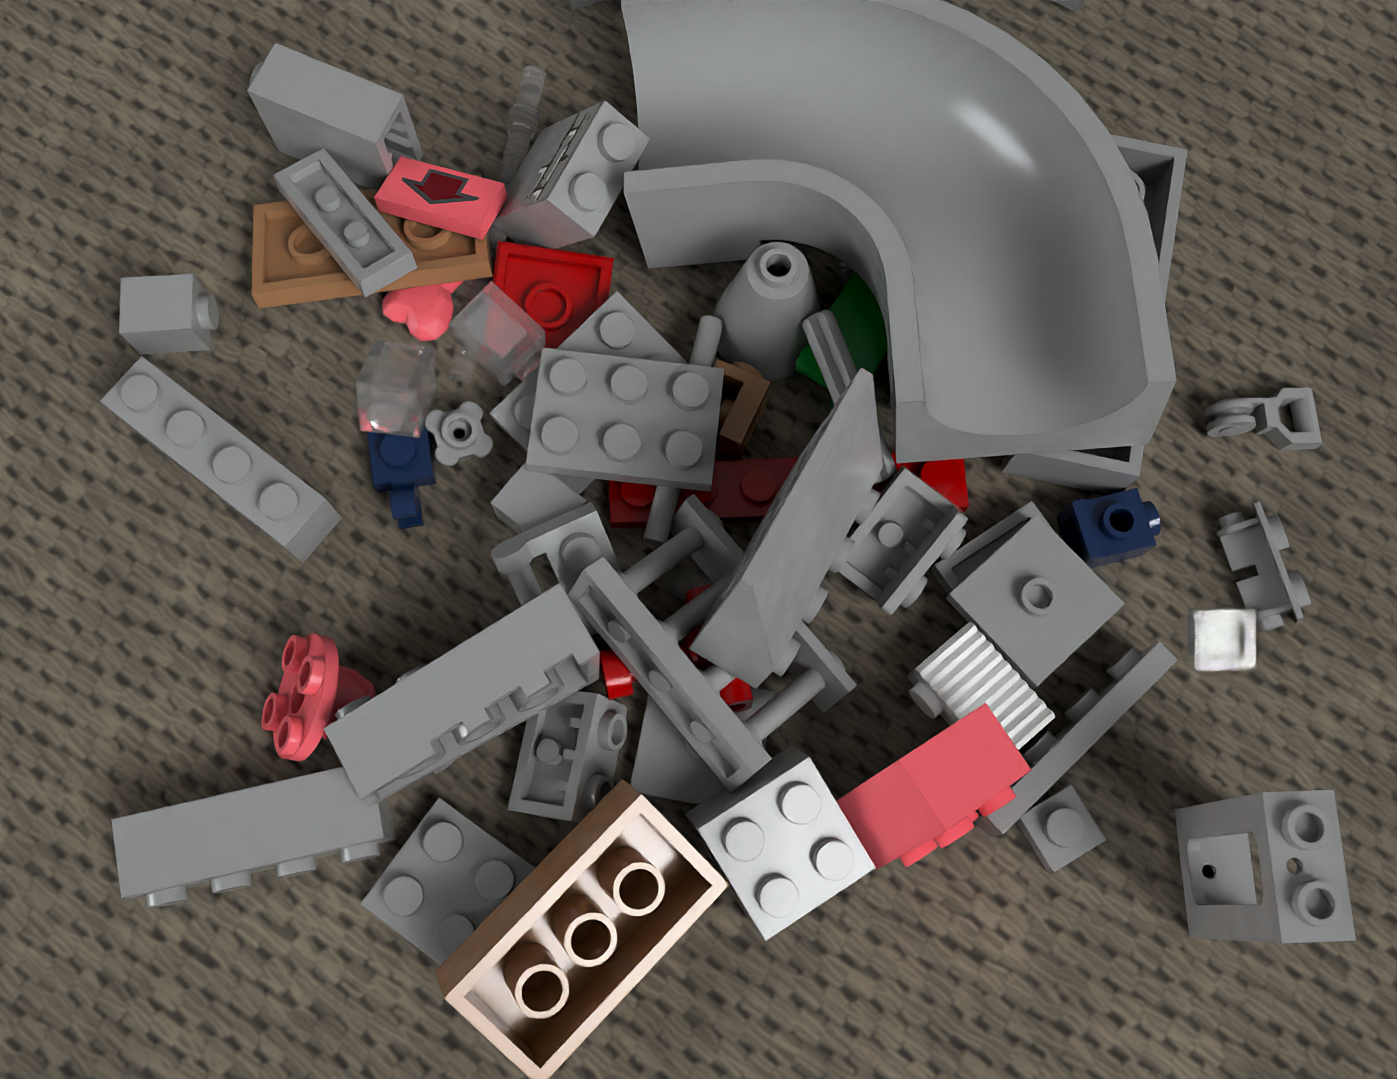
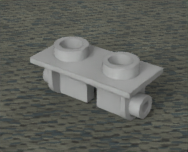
(1258, 544)

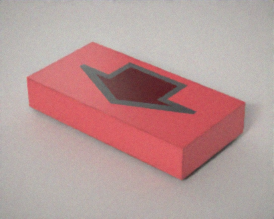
(441, 197)

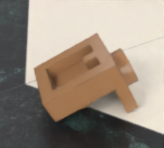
(740, 416)

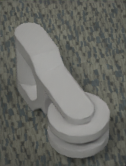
(1233, 418)

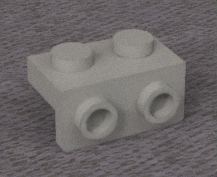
(902, 540)

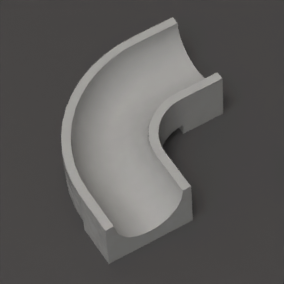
(938, 173)

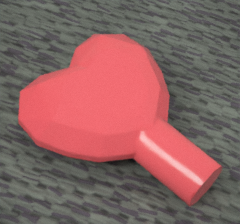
(423, 309)

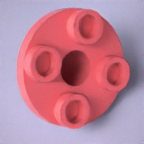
(310, 695)

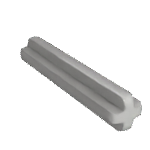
(839, 369)

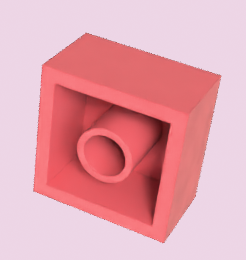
(935, 790)

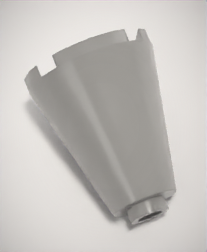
(766, 311)

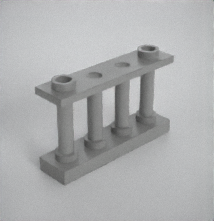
(680, 689)

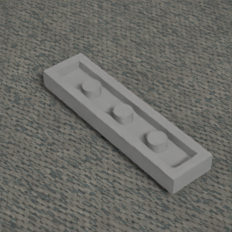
(1090, 718)

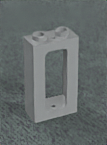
(1287, 826)

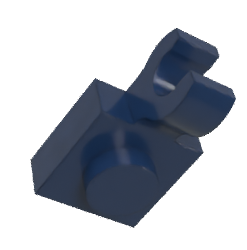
(400, 467)

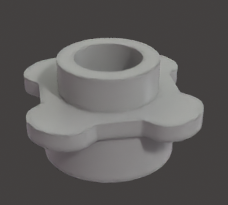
(451, 449)

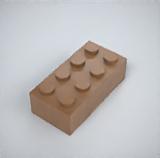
(579, 932)

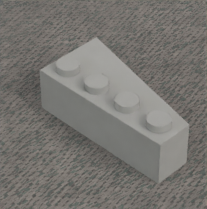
(465, 696)

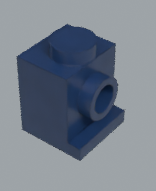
(1090, 535)

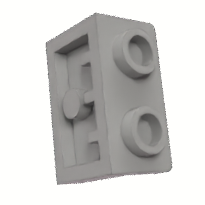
(569, 757)

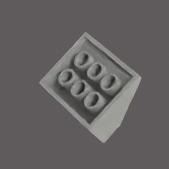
(798, 543)

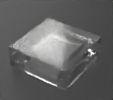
(1221, 639)

